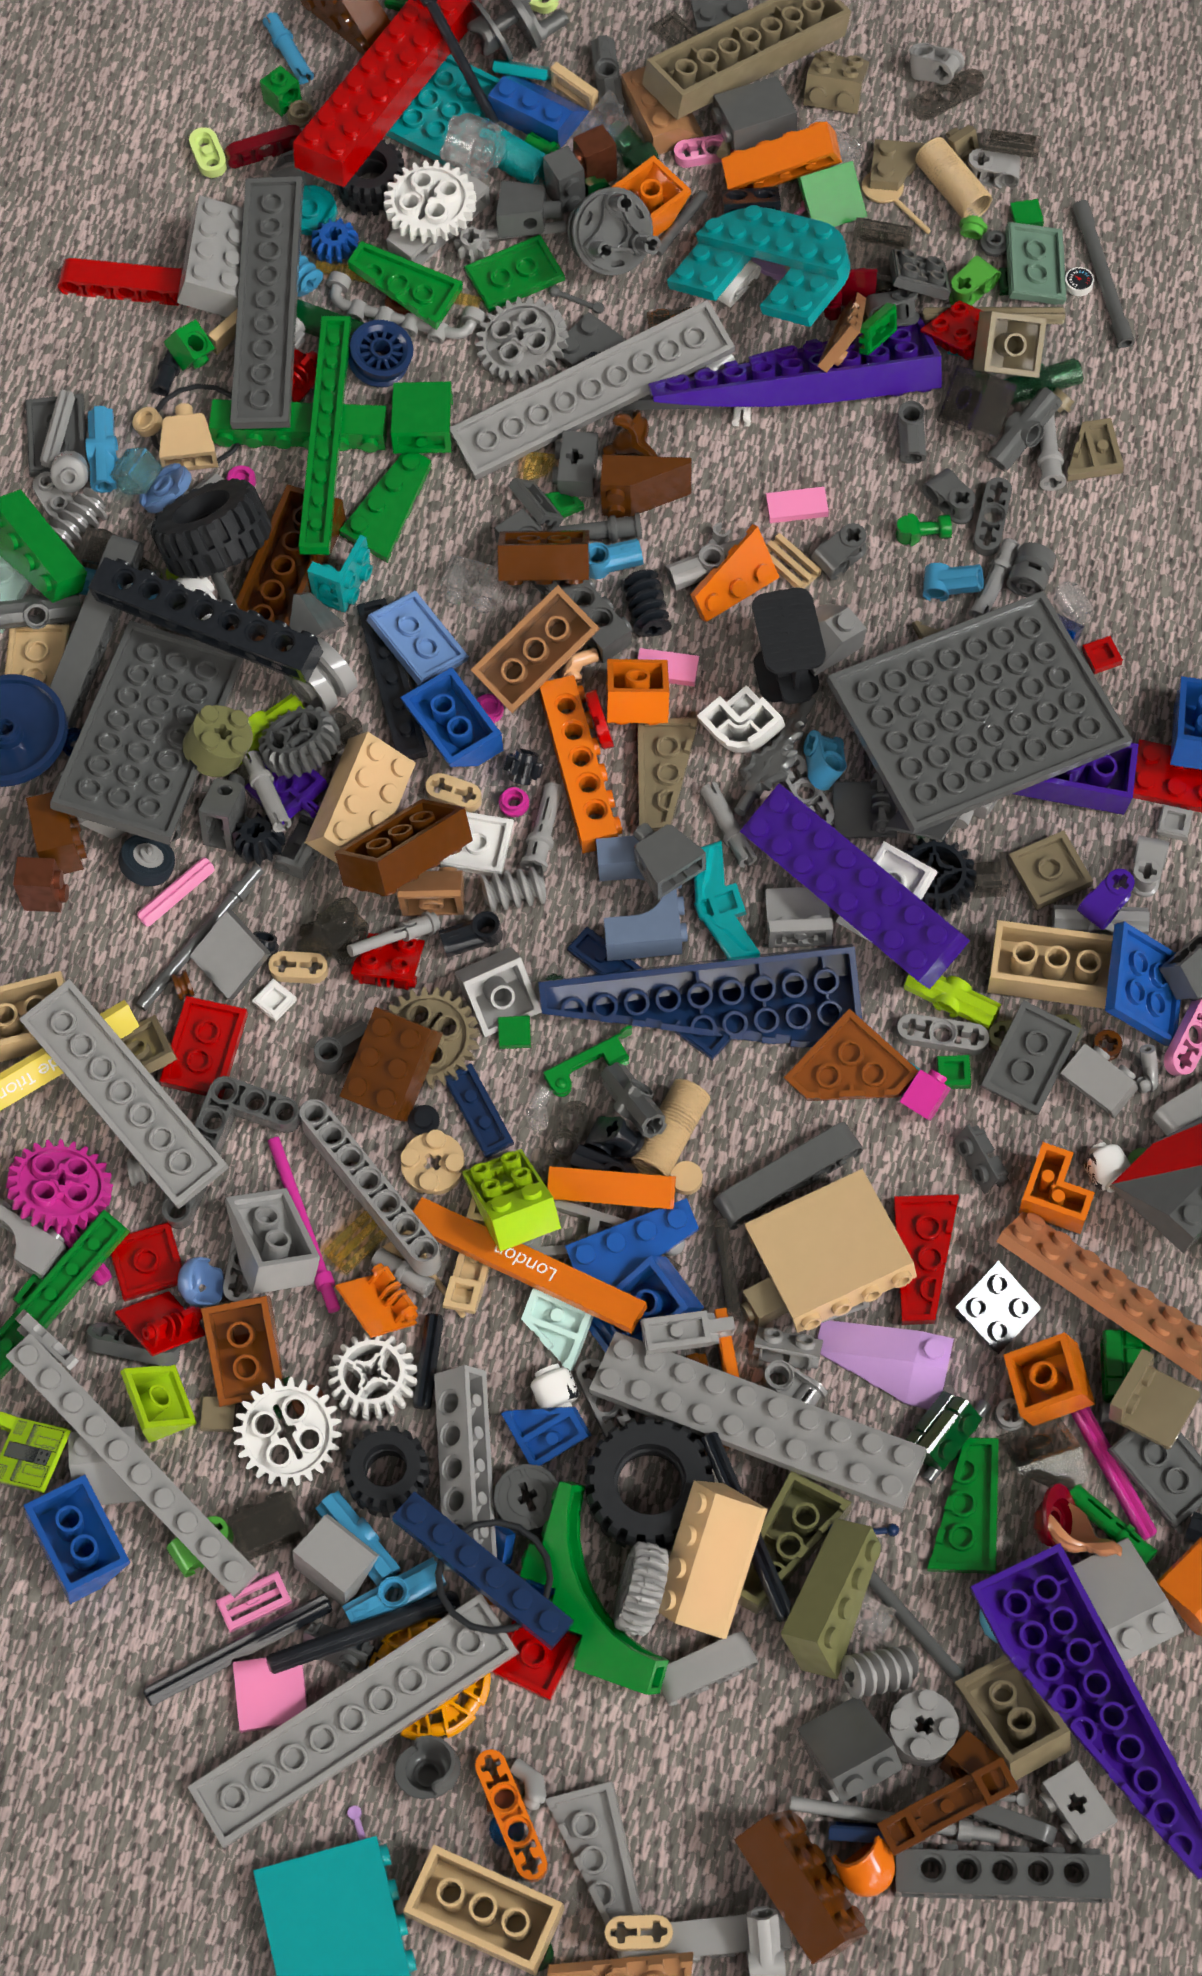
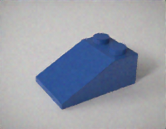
(658, 1285)

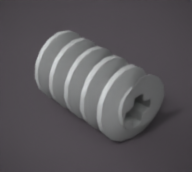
(78, 517)
(513, 888)
(879, 1671)

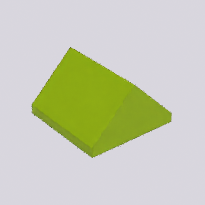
(158, 1400)

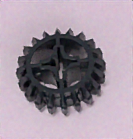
(959, 872)

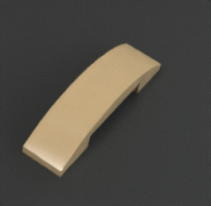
(468, 1278)

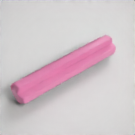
(175, 891)

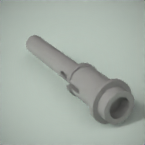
(427, 923)

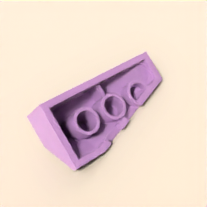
(896, 1360)

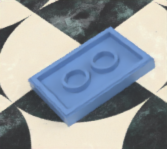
(417, 638)

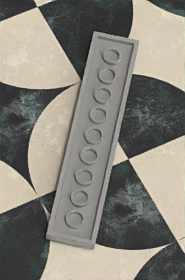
(591, 389)
(760, 1422)
(350, 1722)

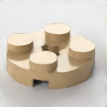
(430, 1180)

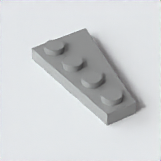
(597, 1840)

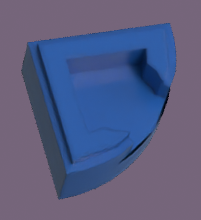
(504, 1544)

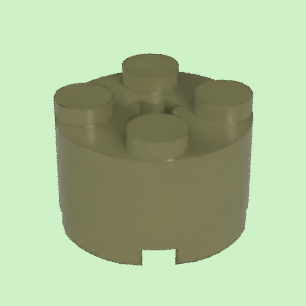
(218, 740)

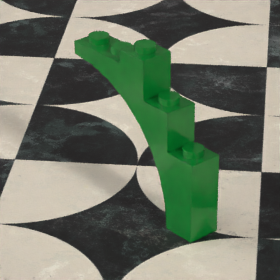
(603, 1648)

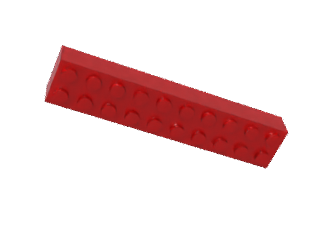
(377, 91)

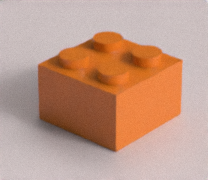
(637, 691)
(1049, 1379)

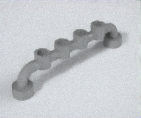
(357, 309)

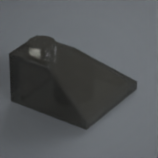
(1046, 1453)

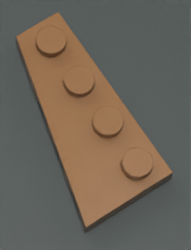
(844, 332)
(655, 1965)

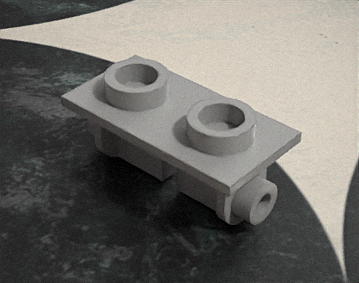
(773, 1343)

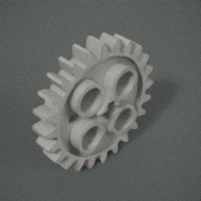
(522, 340)

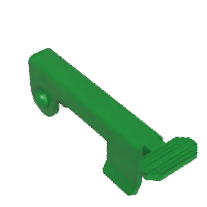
(609, 1049)

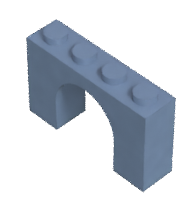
(644, 934)

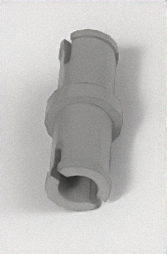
(404, 1273)

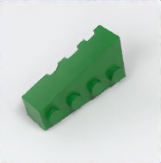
(37, 550)

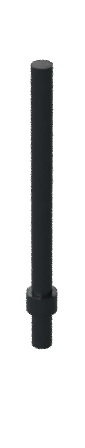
(460, 59)

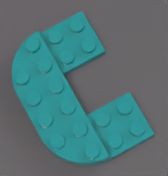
(806, 245)

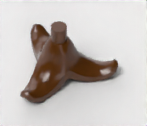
(631, 437)

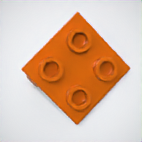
(379, 1302)

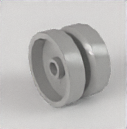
(329, 679)

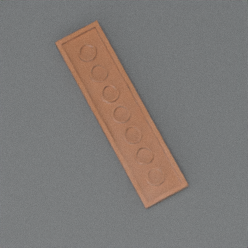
(1106, 1290)

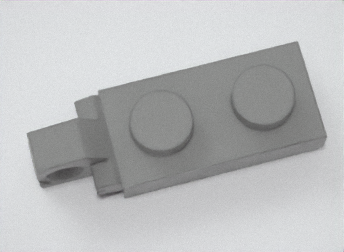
(684, 1331)

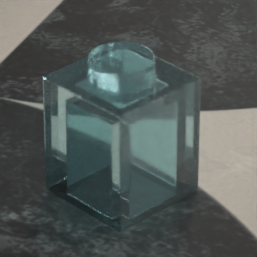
(136, 471)

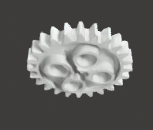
(442, 206)
(260, 1446)

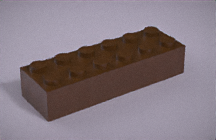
(278, 565)

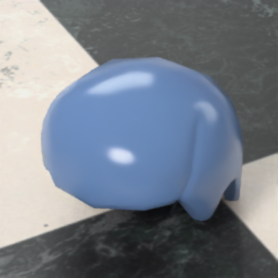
(197, 1272)

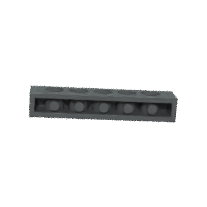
(610, 638)
(1093, 1865)

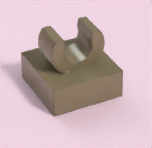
(963, 141)

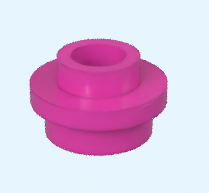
(513, 794)

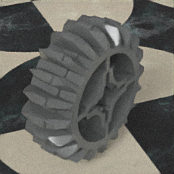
(299, 741)

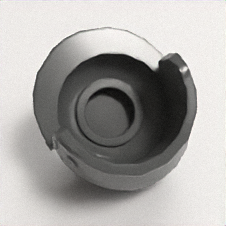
(428, 1768)

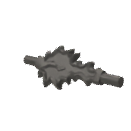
(773, 761)

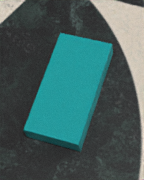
(521, 69)

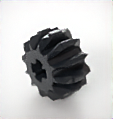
(257, 839)

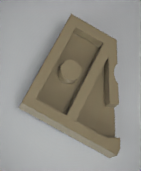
(892, 163)

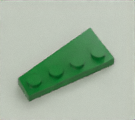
(411, 285)
(388, 505)
(970, 1518)

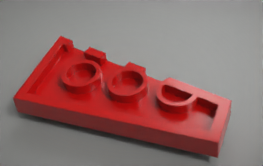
(926, 1231)

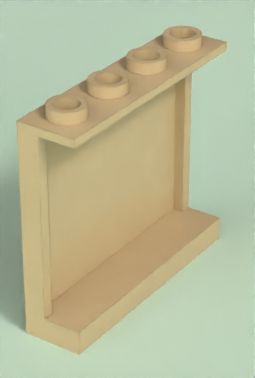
(831, 1250)

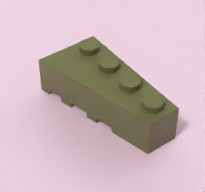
(793, 1532)
(832, 1598)

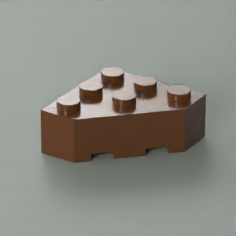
(354, 20)

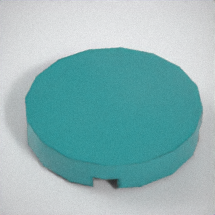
(311, 214)

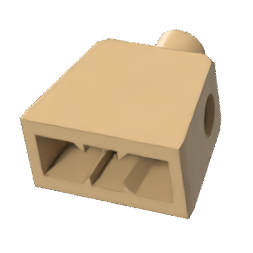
(187, 440)

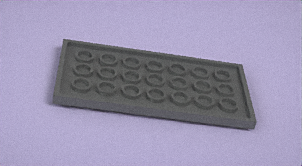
(130, 751)

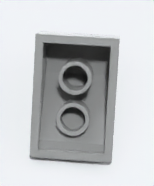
(271, 1241)
(1128, 1601)

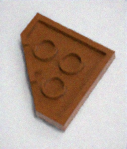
(851, 1064)

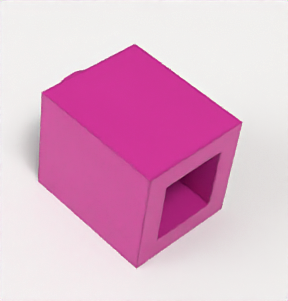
(926, 1093)

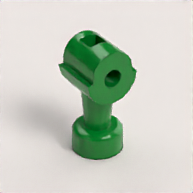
(910, 529)

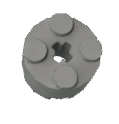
(930, 1709)

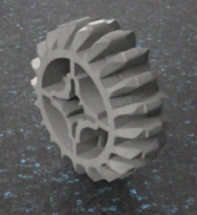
(641, 1588)

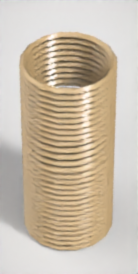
(956, 180)
(665, 1148)

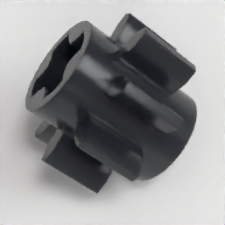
(523, 766)

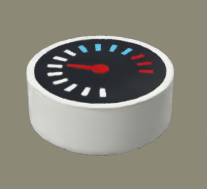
(1079, 281)

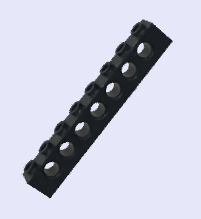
(296, 662)

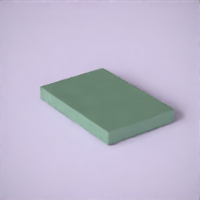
(1035, 263)

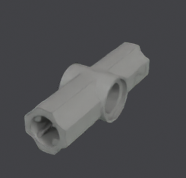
(696, 567)
(1069, 918)
(764, 1954)

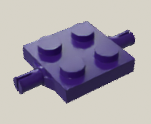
(295, 792)

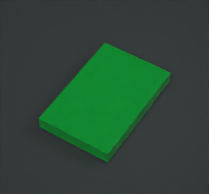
(514, 273)

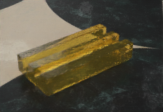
(345, 1235)

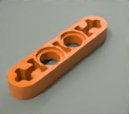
(511, 1815)

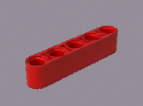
(120, 281)

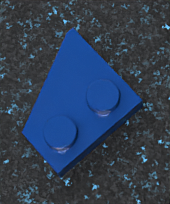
(546, 1431)

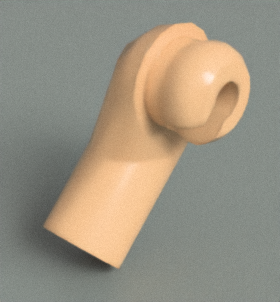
(577, 661)

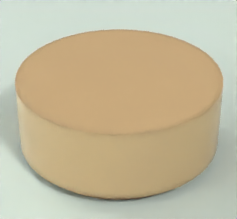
(147, 421)
(688, 1177)

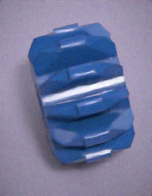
(334, 241)

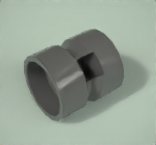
(1031, 569)

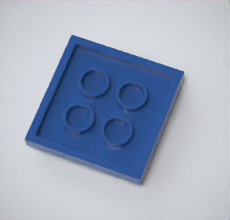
(1137, 986)

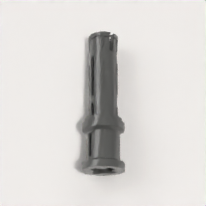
(613, 528)

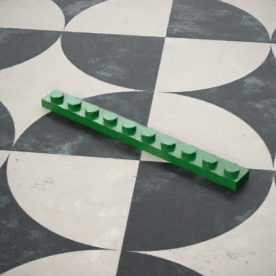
(325, 436)

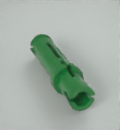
(1110, 1523)

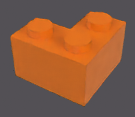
(1050, 1196)

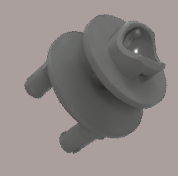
(520, 14)
(612, 231)

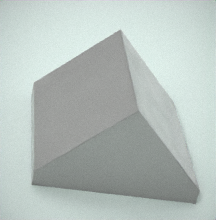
(334, 1559)

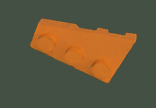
(737, 577)

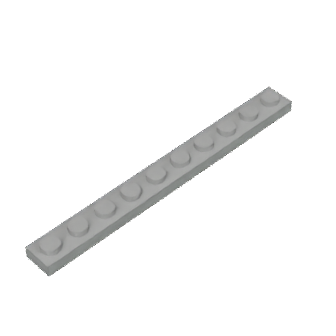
(133, 1465)

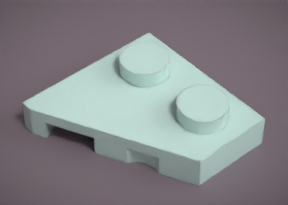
(557, 1325)

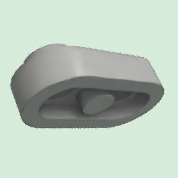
(49, 495)

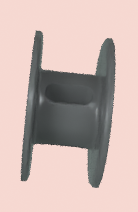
(508, 1496)

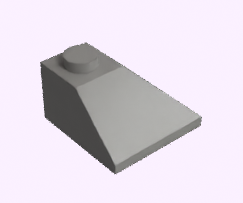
(840, 632)

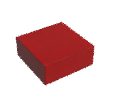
(1102, 655)

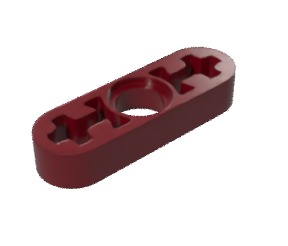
(247, 150)

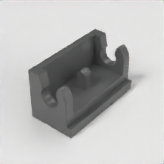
(297, 856)

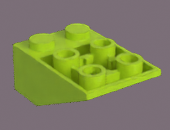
(512, 1199)

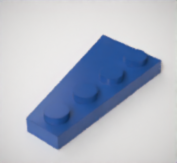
(622, 1248)

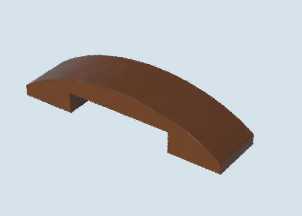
(947, 1805)

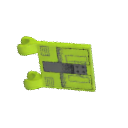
(30, 1452)

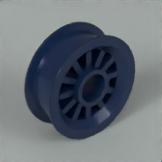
(380, 337)

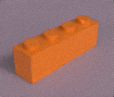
(783, 158)

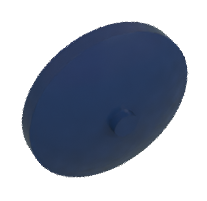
(30, 728)

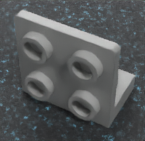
(797, 918)

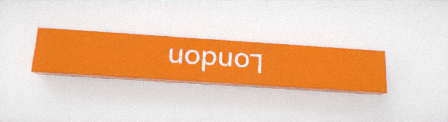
(532, 1267)

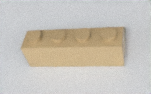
(711, 1558)

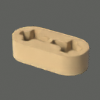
(455, 786)
(295, 973)
(639, 1923)

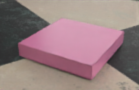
(267, 1698)

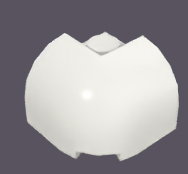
(742, 721)

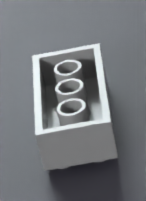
(212, 258)

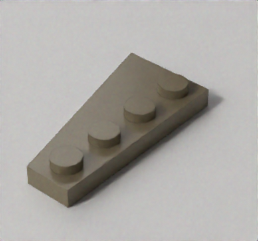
(662, 767)

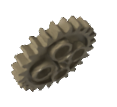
(453, 1047)

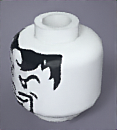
(1105, 1165)
(554, 1387)

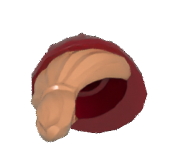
(1063, 1522)

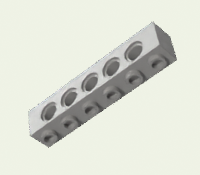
(465, 1451)

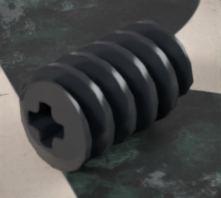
(646, 603)

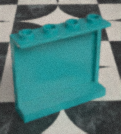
(335, 1913)

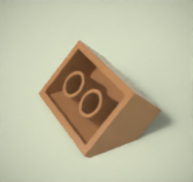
(653, 118)

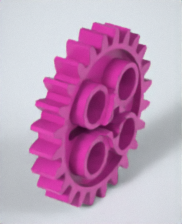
(59, 1186)

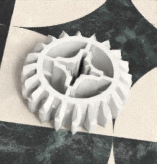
(362, 1400)

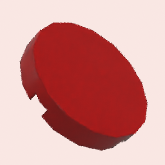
(599, 719)

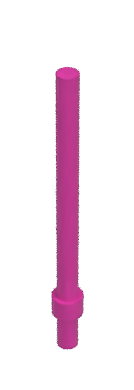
(324, 1279)

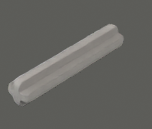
(57, 427)

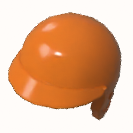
(867, 1870)

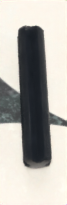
(428, 1361)

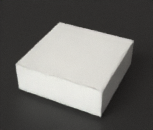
(274, 1000)

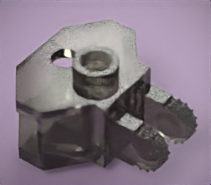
(334, 931)

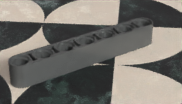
(90, 637)

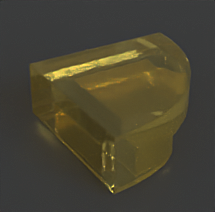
(538, 464)

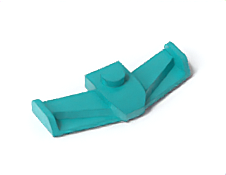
(721, 905)

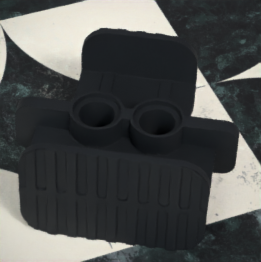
(789, 645)

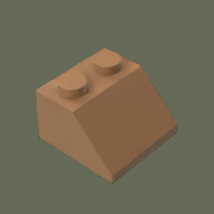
(433, 892)

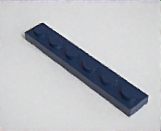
(482, 1570)

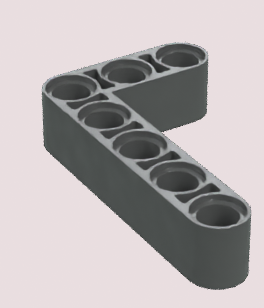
(227, 1111)

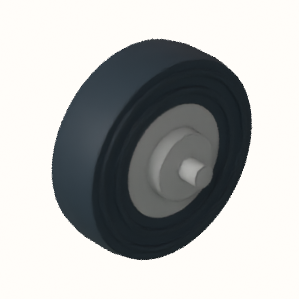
(146, 861)

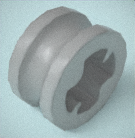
(136, 1172)
(1008, 1426)

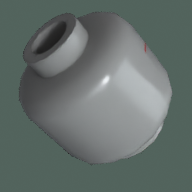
(69, 471)

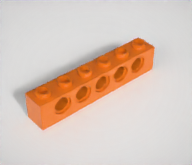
(555, 697)

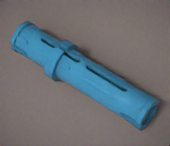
(283, 40)

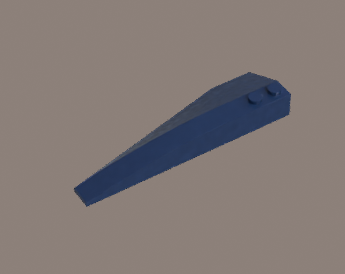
(748, 997)

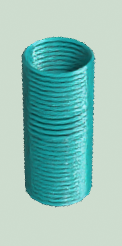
(521, 159)

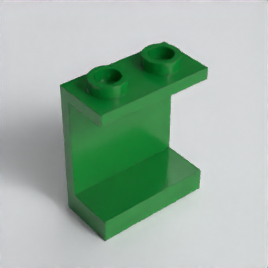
(421, 417)

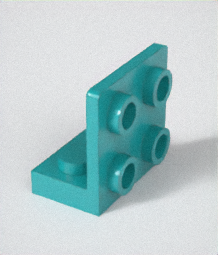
(341, 588)

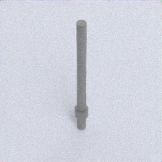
(961, 1830)

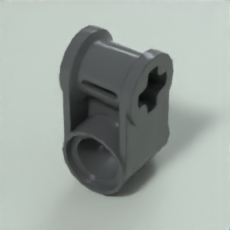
(905, 306)
(950, 496)
(841, 550)

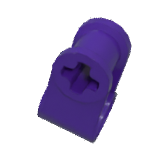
(1105, 901)

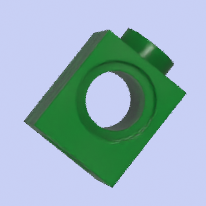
(280, 90)
(180, 342)

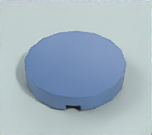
(168, 486)

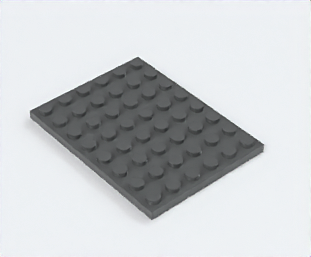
(978, 711)

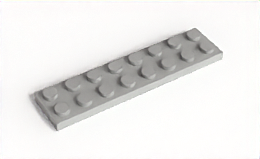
(124, 1093)

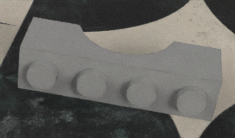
(35, 1249)

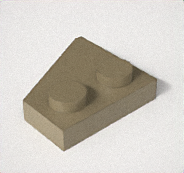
(1095, 451)

